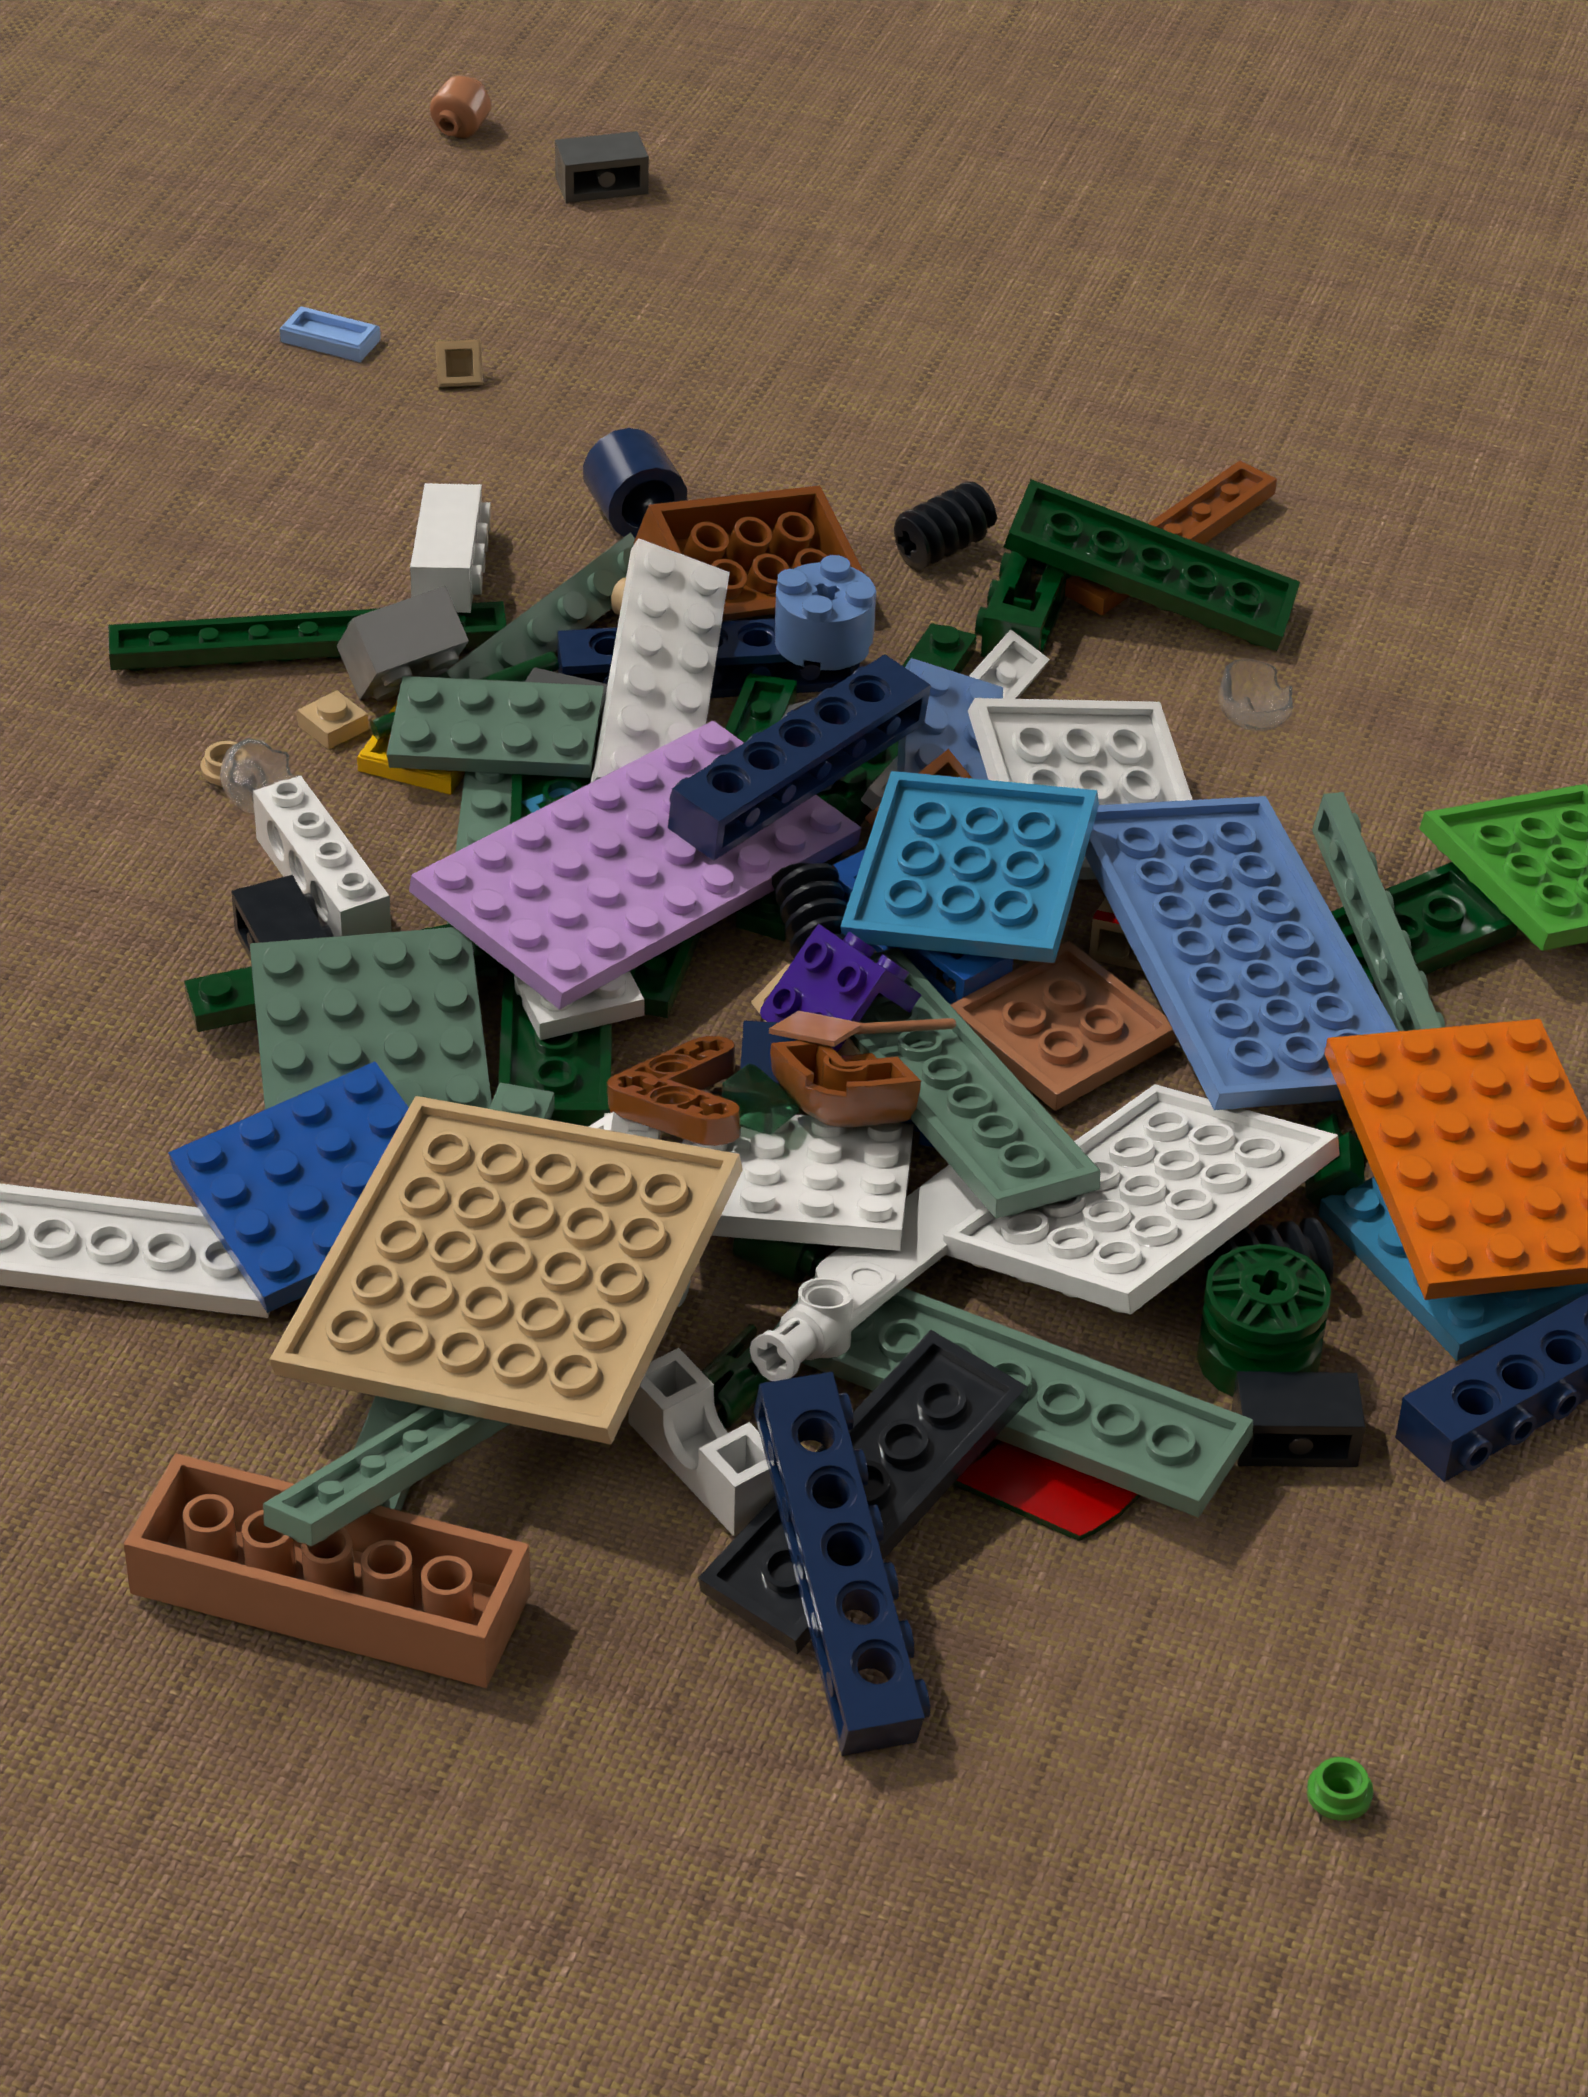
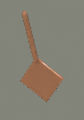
(833, 1030)

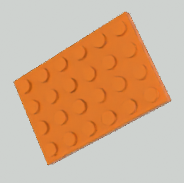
(1473, 1152)

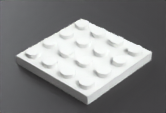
(1081, 744)
(820, 1184)

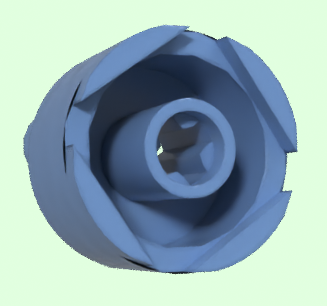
(825, 614)

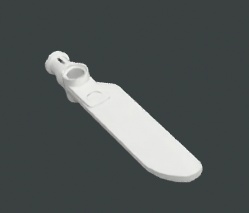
(860, 1280)

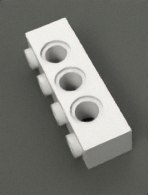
(313, 849)

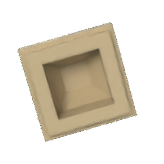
(459, 363)

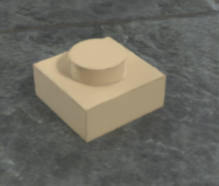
(332, 719)

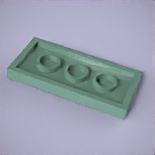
(496, 726)

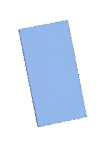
(330, 334)

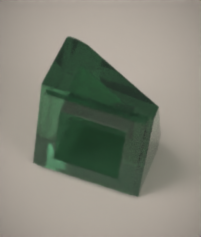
(761, 1101)

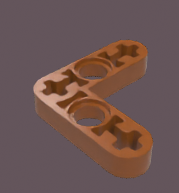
(669, 1092)

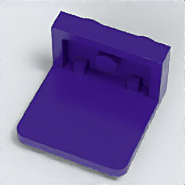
(837, 980)

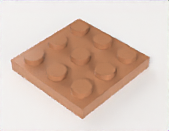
(1065, 1025)

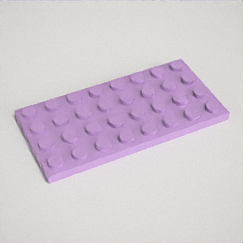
(604, 880)

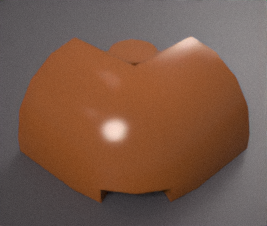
(847, 1088)

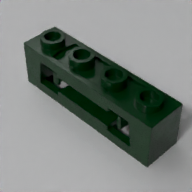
(1009, 609)

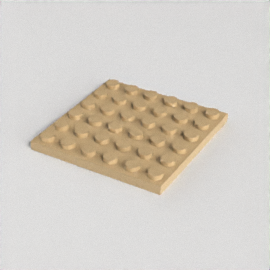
(509, 1268)

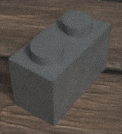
(601, 166)

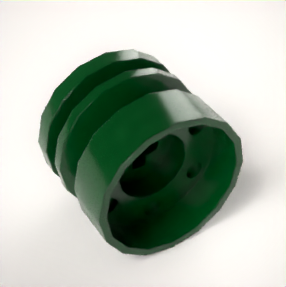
(1262, 1314)

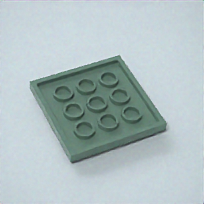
(370, 999)

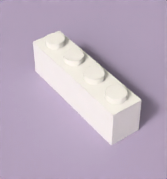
(451, 542)

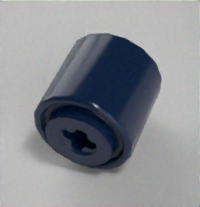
(627, 475)

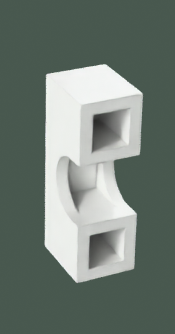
(680, 1423)

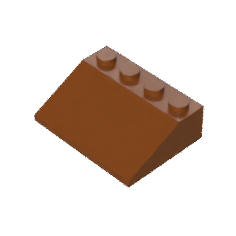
(751, 539)

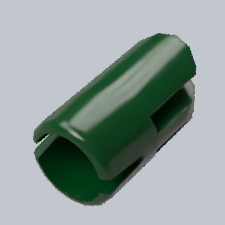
(735, 1377)

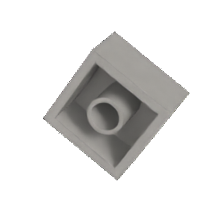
(400, 640)

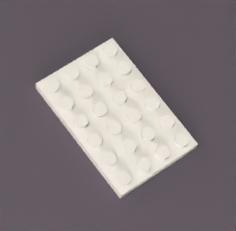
(1168, 1196)

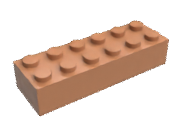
(374, 1588)

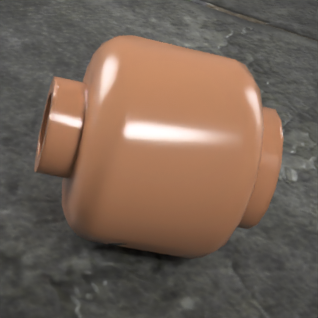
(460, 106)

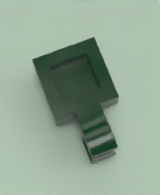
(1342, 1172)

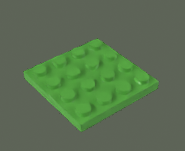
(1525, 858)

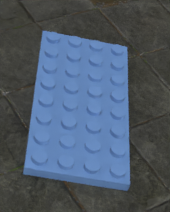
(1234, 945)

